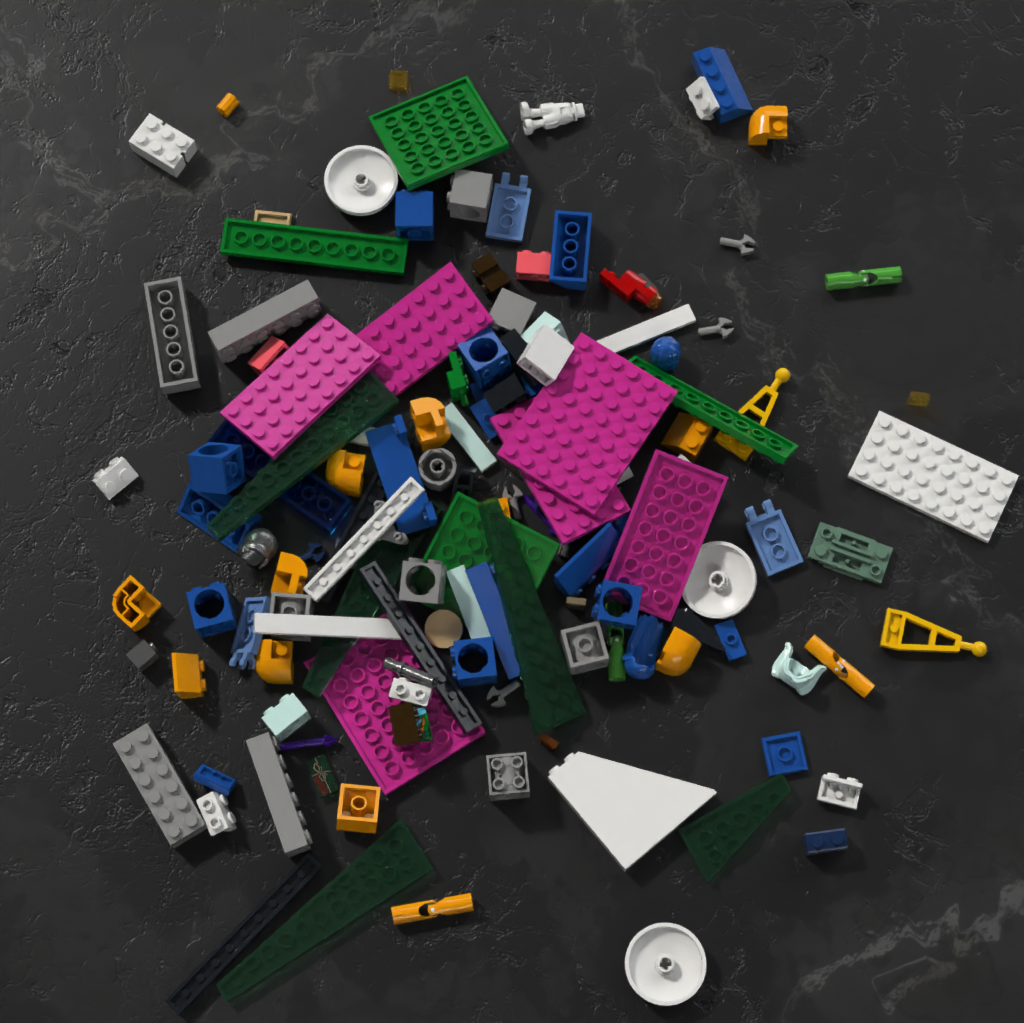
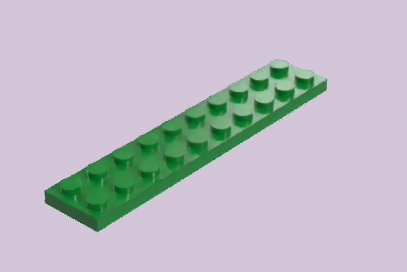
(314, 246)
(723, 417)

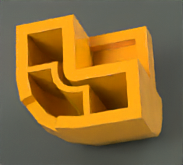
(766, 124)
(429, 422)
(345, 472)
(289, 574)
(134, 604)
(678, 653)
(275, 661)

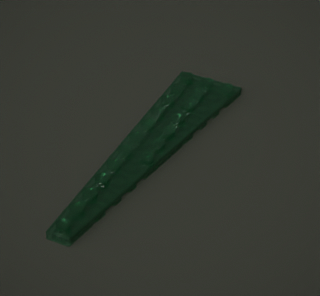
(339, 425)
(359, 602)
(541, 663)
(367, 882)

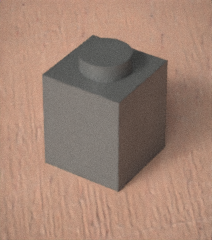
(143, 655)

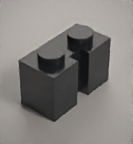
(506, 394)

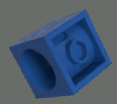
(414, 215)
(483, 346)
(216, 468)
(631, 594)
(224, 621)
(488, 673)

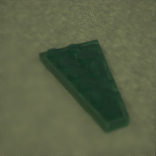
(724, 830)

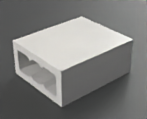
(545, 355)

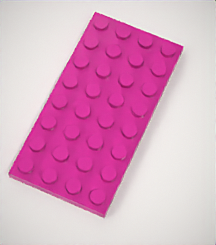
(424, 328)
(300, 386)
(564, 517)
(665, 532)

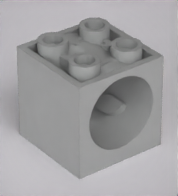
(470, 195)
(512, 312)
(409, 592)
(291, 604)
(584, 648)
(508, 776)

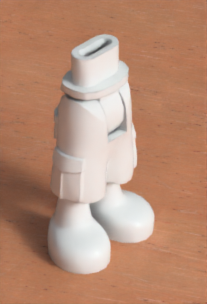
(552, 115)

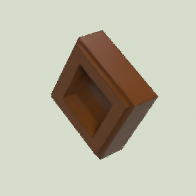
(548, 742)

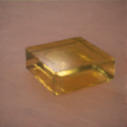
(398, 80)
(918, 398)

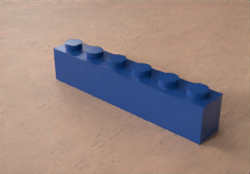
(488, 597)

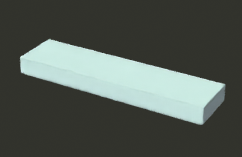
(468, 439)
(468, 603)

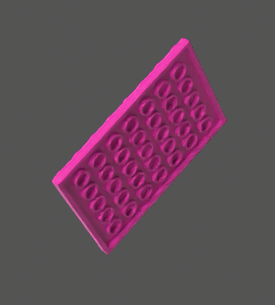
(587, 424)
(361, 704)

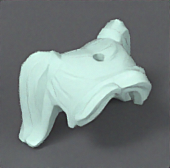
(794, 673)

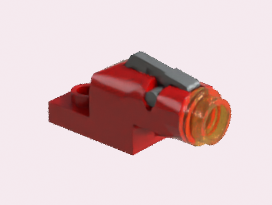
(632, 285)

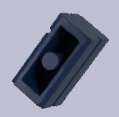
(825, 841)

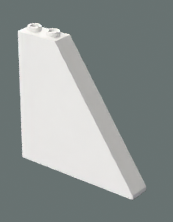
(625, 804)

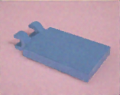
(509, 210)
(772, 539)
(245, 642)

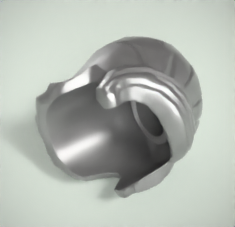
(258, 547)

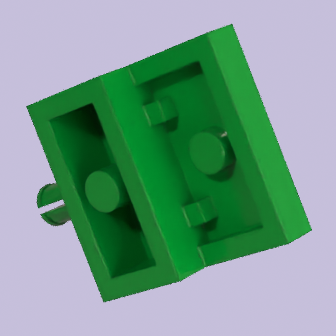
(457, 380)

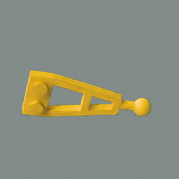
(732, 444)
(894, 628)

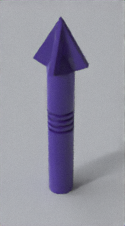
(530, 502)
(325, 740)

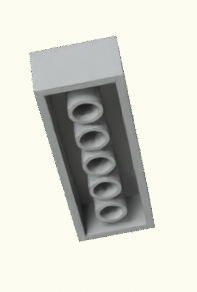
(264, 321)
(172, 335)
(160, 785)
(278, 794)

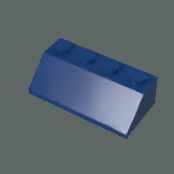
(723, 81)
(570, 249)
(203, 507)
(587, 562)

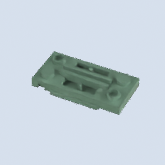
(850, 553)

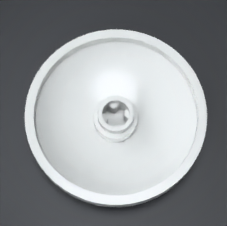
(361, 180)
(720, 581)
(665, 964)

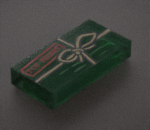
(322, 776)

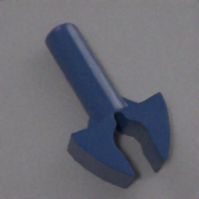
(310, 554)

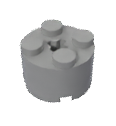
(437, 459)

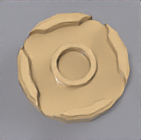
(443, 628)

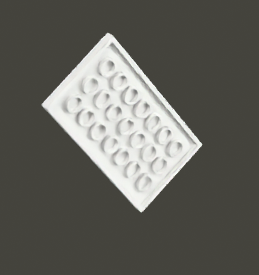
(933, 476)

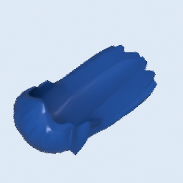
(643, 647)

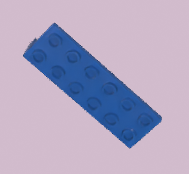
(395, 467)

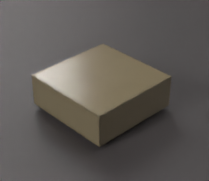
(576, 603)

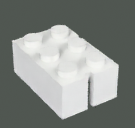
(162, 145)

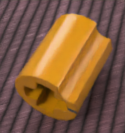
(227, 105)

